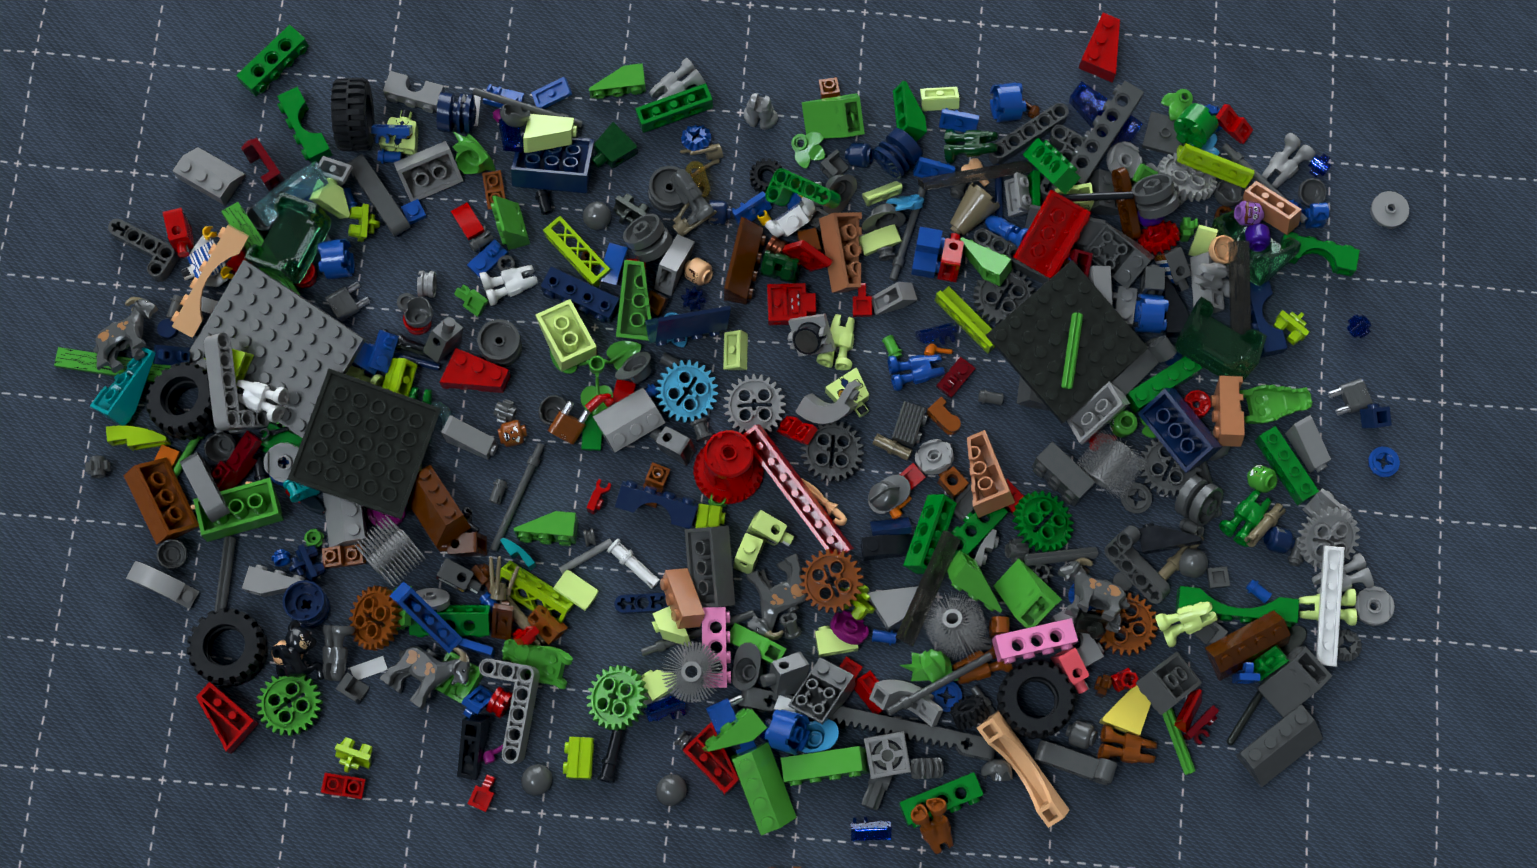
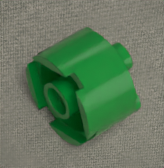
(1195, 125)

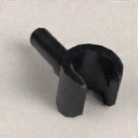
(270, 434)

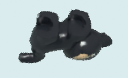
(297, 642)

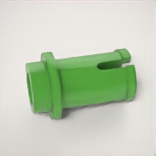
(892, 347)

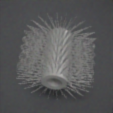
(1111, 463)
(390, 551)
(956, 626)
(688, 685)

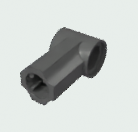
(875, 792)

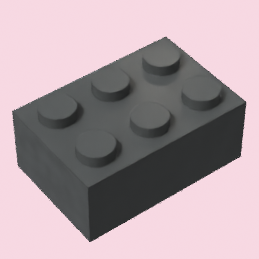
(1062, 474)
(1168, 683)

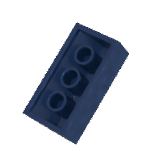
(687, 324)
(1179, 429)

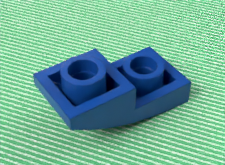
(614, 260)

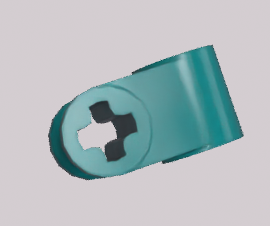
(298, 492)

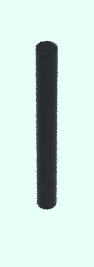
(1099, 196)

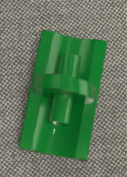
(1269, 662)

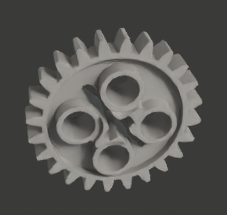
(1187, 181)
(754, 387)
(1327, 536)

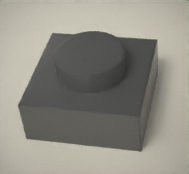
(814, 222)
(1218, 577)

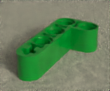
(785, 187)

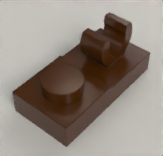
(502, 620)

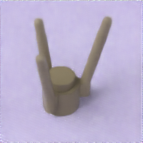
(712, 152)
(682, 226)
(497, 589)

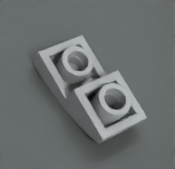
(987, 545)

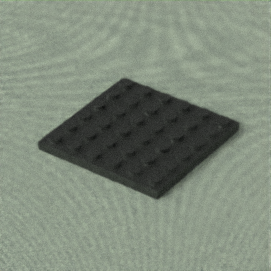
(1037, 340)
(364, 444)

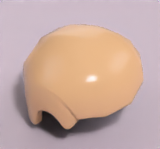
(1219, 249)

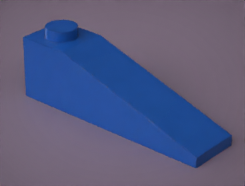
(426, 617)

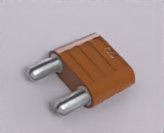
(567, 426)

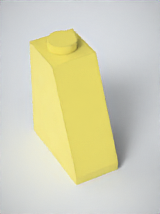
(1128, 712)

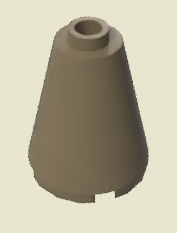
(973, 209)

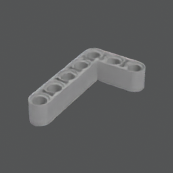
(224, 390)
(517, 704)

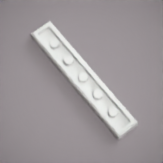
(1330, 605)

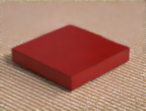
(808, 255)

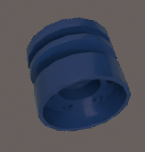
(459, 113)
(897, 153)
(304, 593)

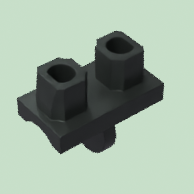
(627, 211)
(1090, 624)

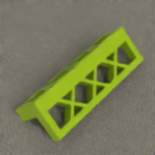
(1214, 165)
(574, 258)
(965, 318)
(535, 589)

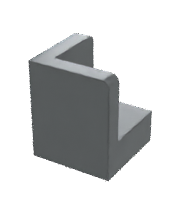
(833, 165)
(1211, 633)
(352, 688)

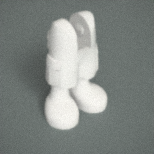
(513, 283)
(256, 395)

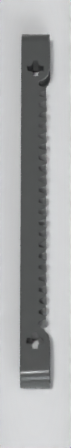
(979, 749)

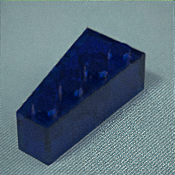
(1089, 106)

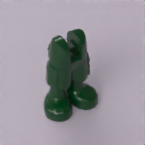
(974, 145)

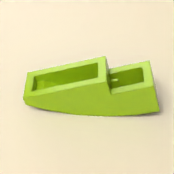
(135, 437)

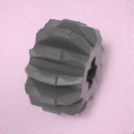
(926, 768)

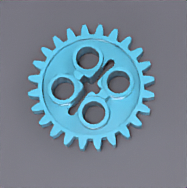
(700, 401)

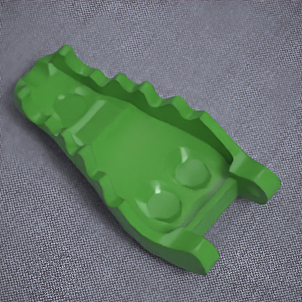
(1271, 403)
(547, 659)

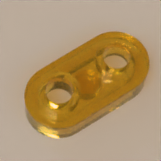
(701, 178)

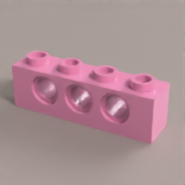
(720, 615)
(1063, 629)

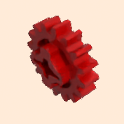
(1159, 237)

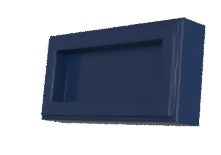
(891, 527)

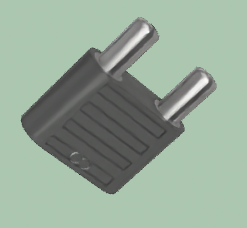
(343, 303)
(1354, 396)

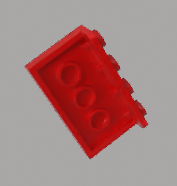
(1052, 234)

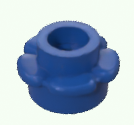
(281, 557)

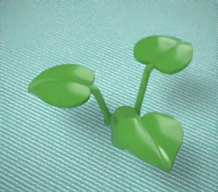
(618, 354)

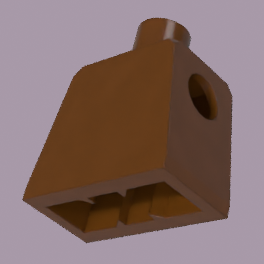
(466, 545)

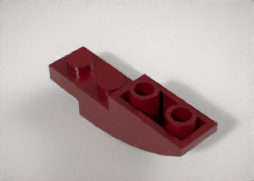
(238, 465)

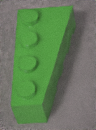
(634, 302)
(825, 765)

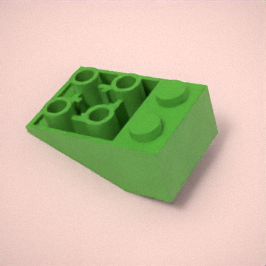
(834, 116)
(509, 223)
(550, 528)
(967, 575)
(1026, 594)

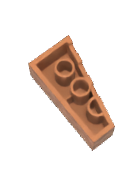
(841, 244)
(988, 481)

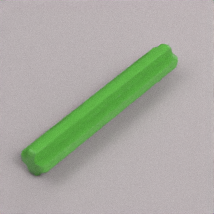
(1072, 351)
(1178, 742)

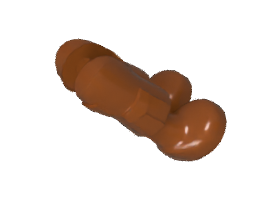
(984, 670)
(1131, 746)
(937, 830)

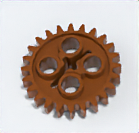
(815, 588)
(369, 631)
(1132, 640)

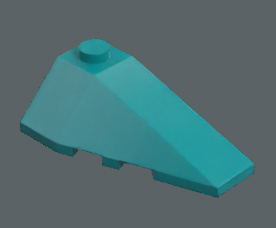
(123, 396)

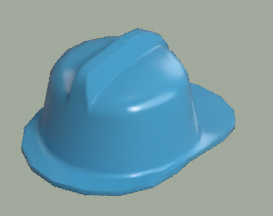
(821, 736)

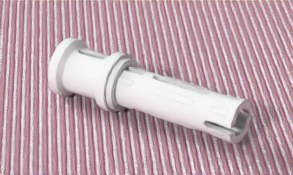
(626, 558)

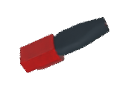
(312, 504)

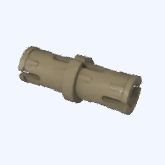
(892, 447)

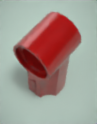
(1124, 680)

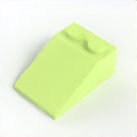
(566, 335)

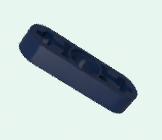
(628, 609)

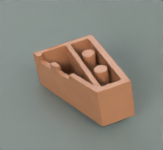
(1227, 411)

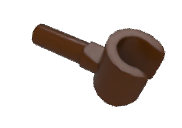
(1033, 110)

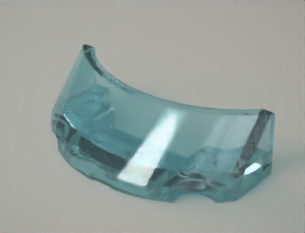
(299, 185)

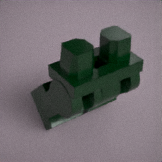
(780, 265)

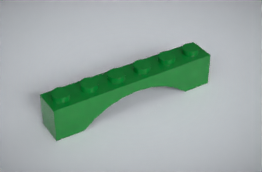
(1285, 607)

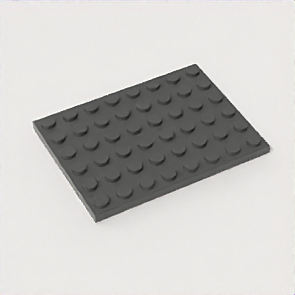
(287, 336)

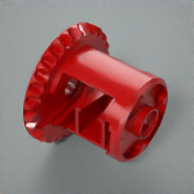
(727, 468)

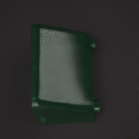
(292, 238)
(1264, 263)
(1217, 345)

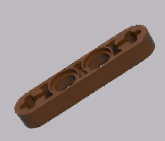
(1130, 222)

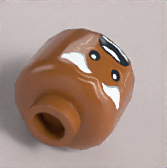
(512, 433)

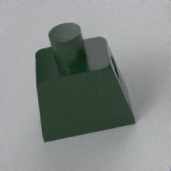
(613, 147)

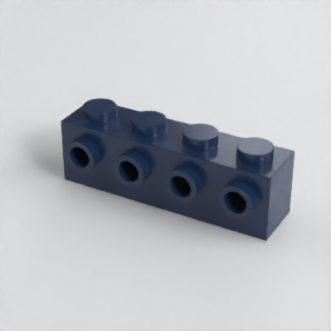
(583, 295)

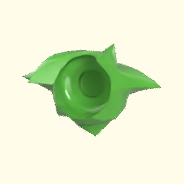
(471, 155)
(929, 666)

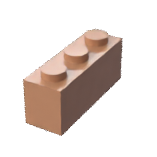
(1277, 210)
(682, 598)

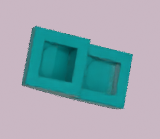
(514, 551)

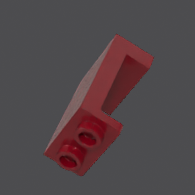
(253, 151)

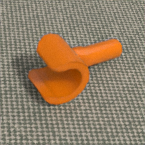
(932, 348)
(896, 512)

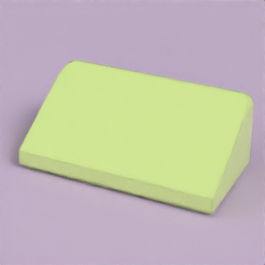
(939, 98)
(882, 193)
(735, 350)
(576, 590)

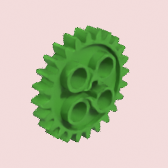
(602, 693)
(298, 719)

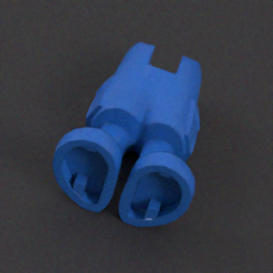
(1005, 229)
(920, 367)

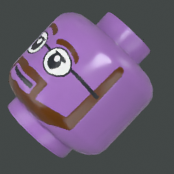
(1248, 213)

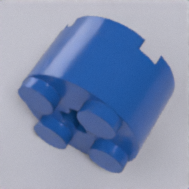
(1007, 102)
(336, 259)
(1151, 313)
(788, 731)

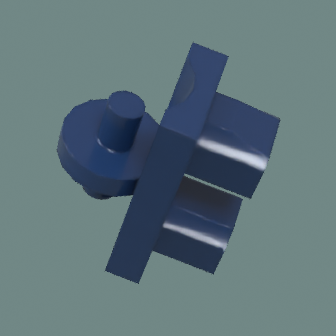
(171, 355)
(304, 555)

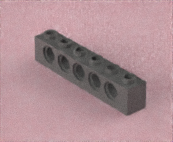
(1131, 96)

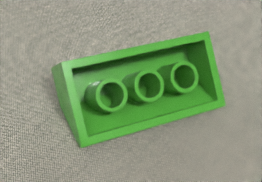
(249, 507)
(763, 788)

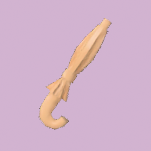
(831, 508)

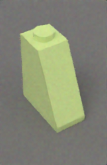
(548, 132)

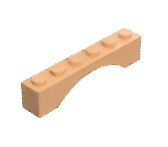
(191, 316)
(1044, 796)

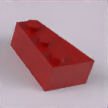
(1102, 50)
(474, 373)
(227, 718)
(712, 764)

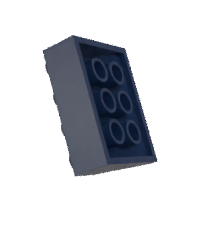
(555, 168)

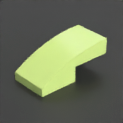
(879, 238)
(1202, 240)

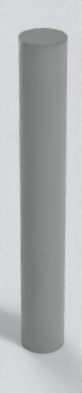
(585, 556)

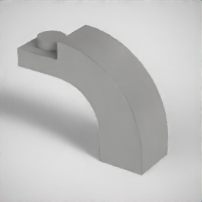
(820, 412)
(162, 584)
(890, 691)

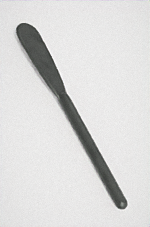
(1297, 638)

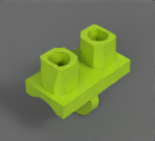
(360, 231)
(1293, 324)
(862, 607)
(353, 758)

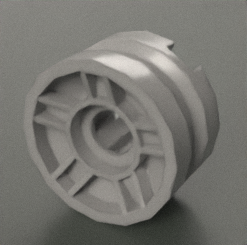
(426, 284)

